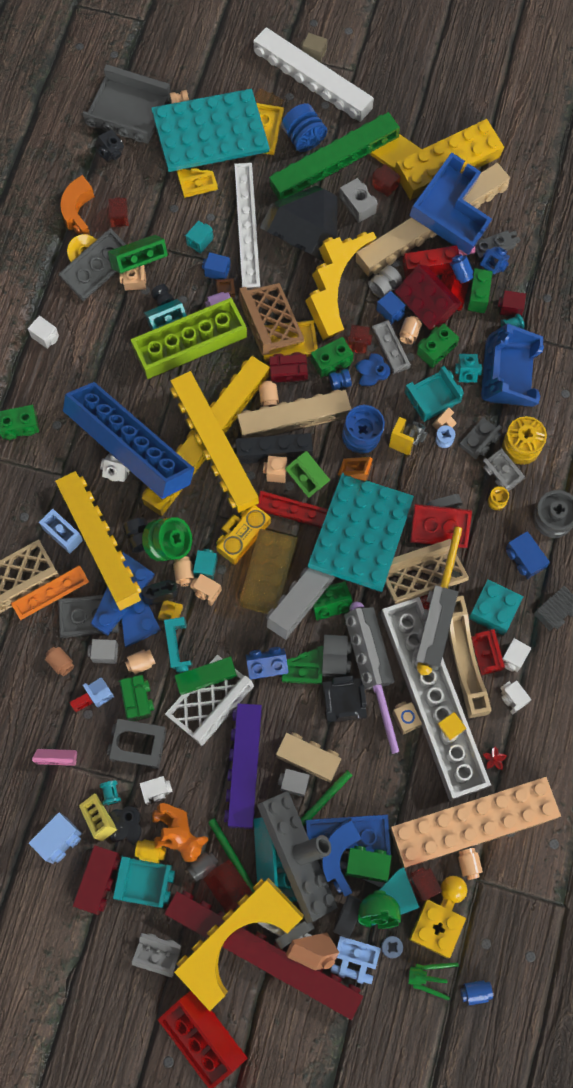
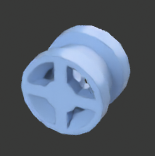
(446, 440)

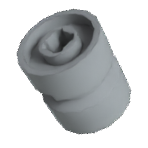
(385, 282)

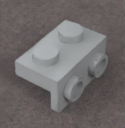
(504, 470)
(156, 954)

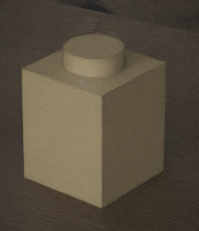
(314, 46)

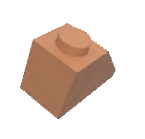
(314, 951)

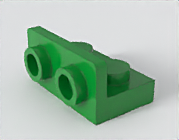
(333, 601)

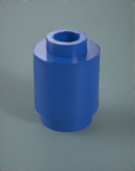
(461, 268)
(476, 992)

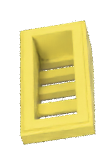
(106, 826)

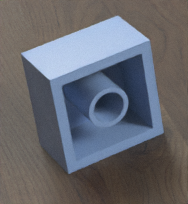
(56, 839)

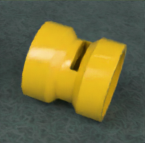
(498, 494)

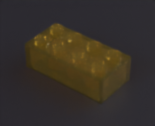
(268, 571)

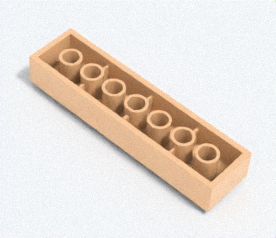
(474, 822)

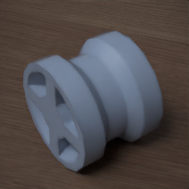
(392, 949)

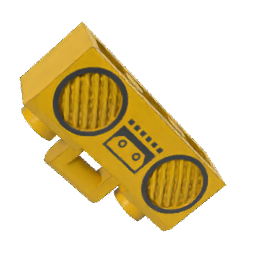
(243, 536)

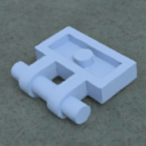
(357, 953)

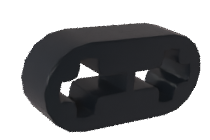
(159, 592)

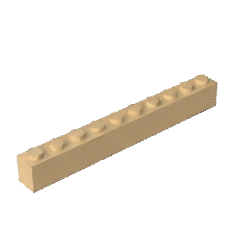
(412, 233)

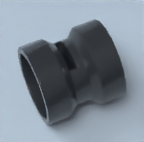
(161, 294)

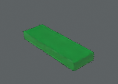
(205, 675)

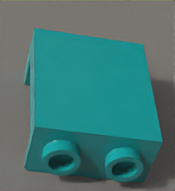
(434, 394)
(171, 626)
(143, 882)

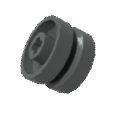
(554, 514)

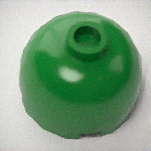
(379, 909)

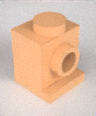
(134, 279)
(206, 588)

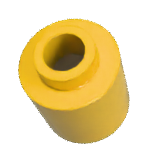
(146, 851)

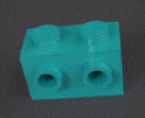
(165, 314)

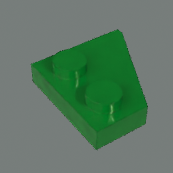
(305, 668)

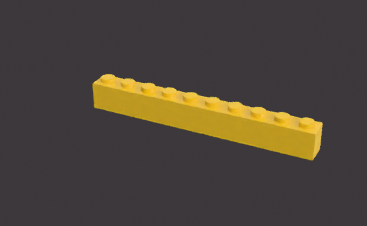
(230, 404)

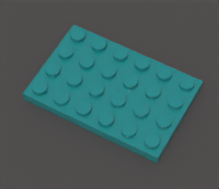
(210, 130)
(361, 532)

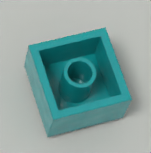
(496, 607)

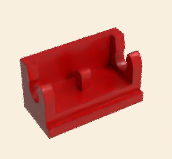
(487, 652)

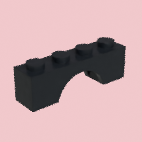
(257, 448)

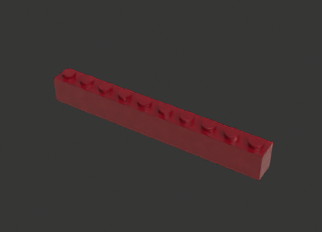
(267, 957)

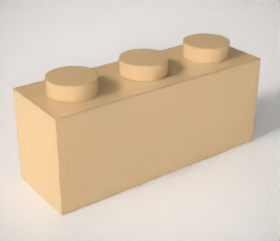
(308, 757)

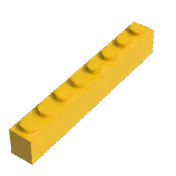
(215, 444)
(98, 541)

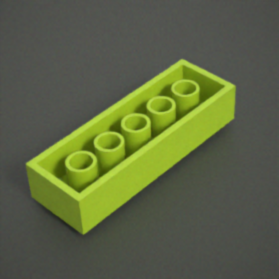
(189, 338)

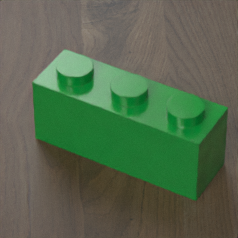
(137, 253)

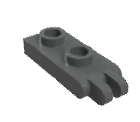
(501, 240)

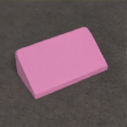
(55, 757)

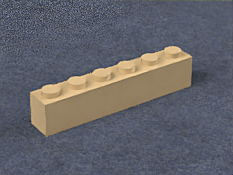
(294, 415)

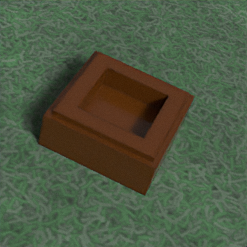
(225, 286)

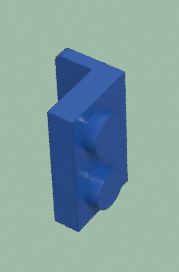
(267, 663)

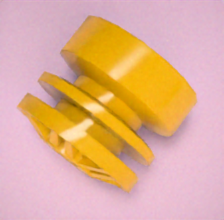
(520, 449)

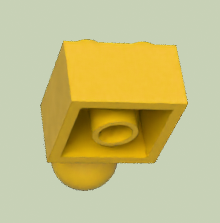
(453, 891)

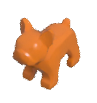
(177, 834)

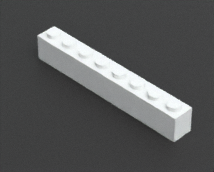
(313, 74)

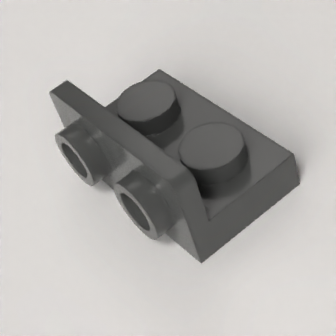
(480, 438)

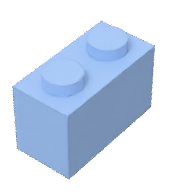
(61, 531)

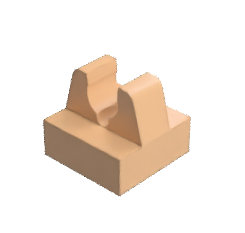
(444, 419)

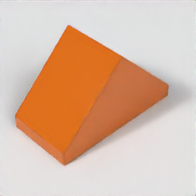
(356, 467)

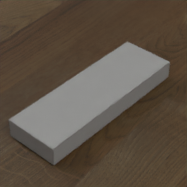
(391, 347)

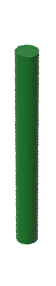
(326, 797)
(230, 852)

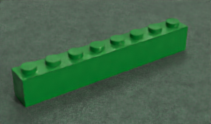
(334, 156)

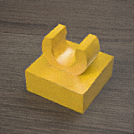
(170, 610)

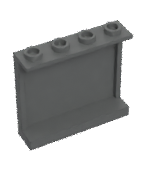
(126, 104)

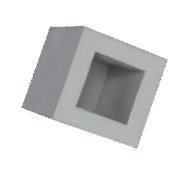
(103, 651)
(294, 782)

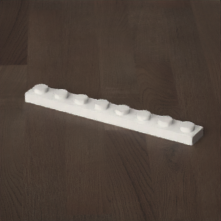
(247, 226)

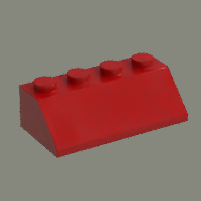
(202, 1039)

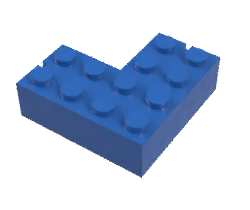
(444, 208)

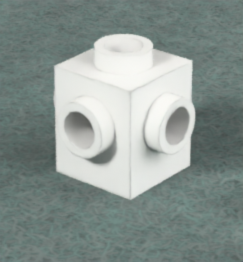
(113, 469)

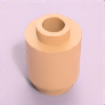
(410, 330)
(268, 394)
(183, 571)
(140, 661)
(470, 863)

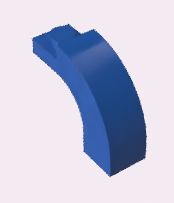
(340, 838)

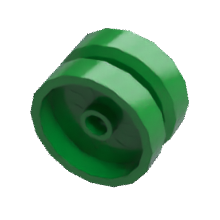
(167, 539)

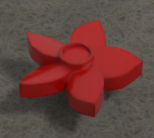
(495, 759)

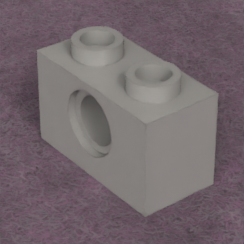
(359, 208)

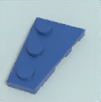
(138, 623)

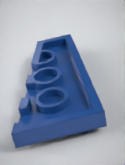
(108, 612)
(372, 829)

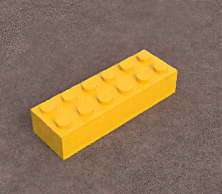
(474, 145)

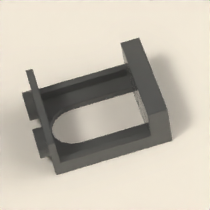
(152, 760)

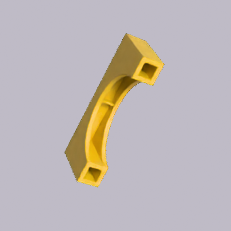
(201, 970)

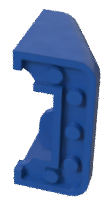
(510, 366)

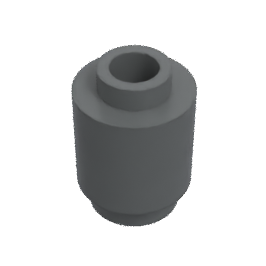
(202, 866)

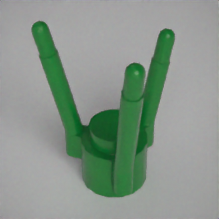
(418, 977)

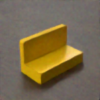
(399, 440)

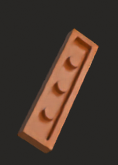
(50, 592)

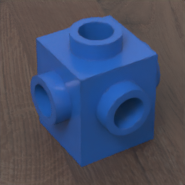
(489, 260)

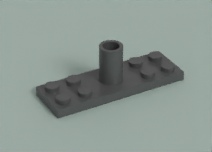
(299, 856)

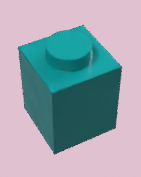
(199, 236)
(205, 563)

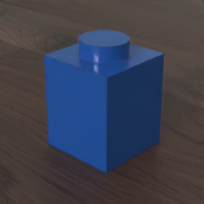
(216, 266)
(391, 307)

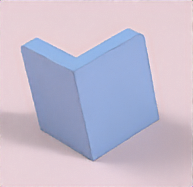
(99, 692)

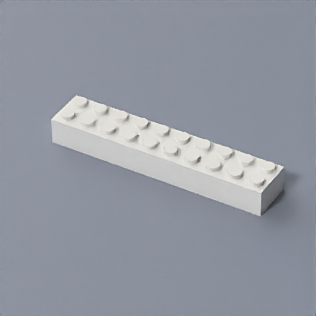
(434, 701)

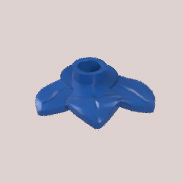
(370, 369)

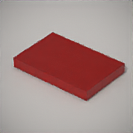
(437, 524)

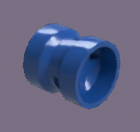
(340, 379)

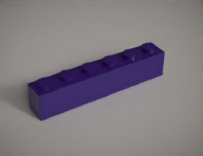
(245, 766)

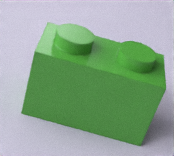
(307, 474)

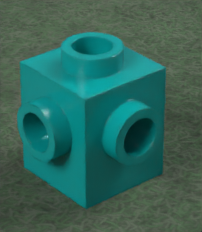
(468, 368)

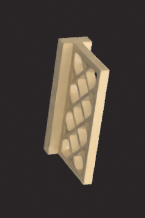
(417, 561)
(29, 585)

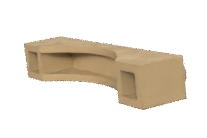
(471, 683)

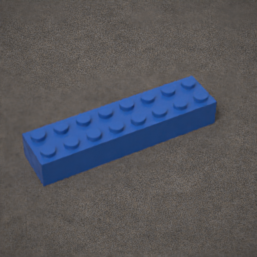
(128, 440)

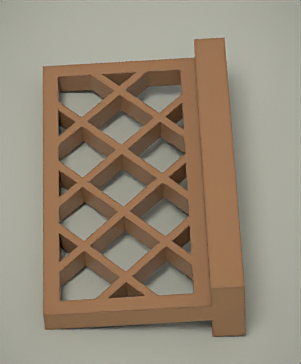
(255, 318)

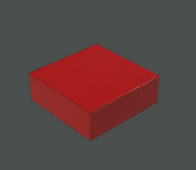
(81, 702)

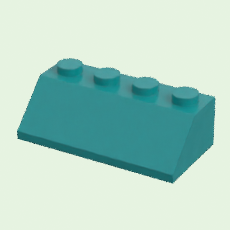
(268, 862)

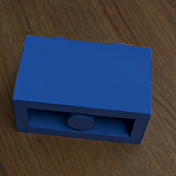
(527, 555)

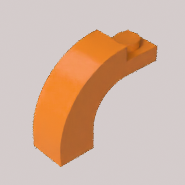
(73, 198)

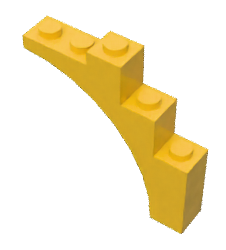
(324, 301)

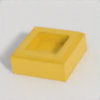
(451, 726)

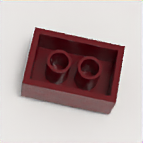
(428, 297)

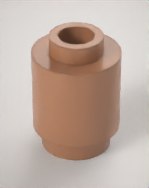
(59, 661)

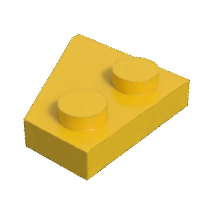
(196, 181)

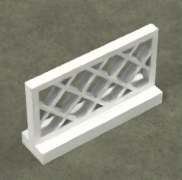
(218, 713)

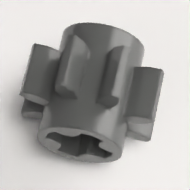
(416, 431)

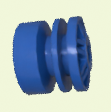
(304, 127)
(365, 420)

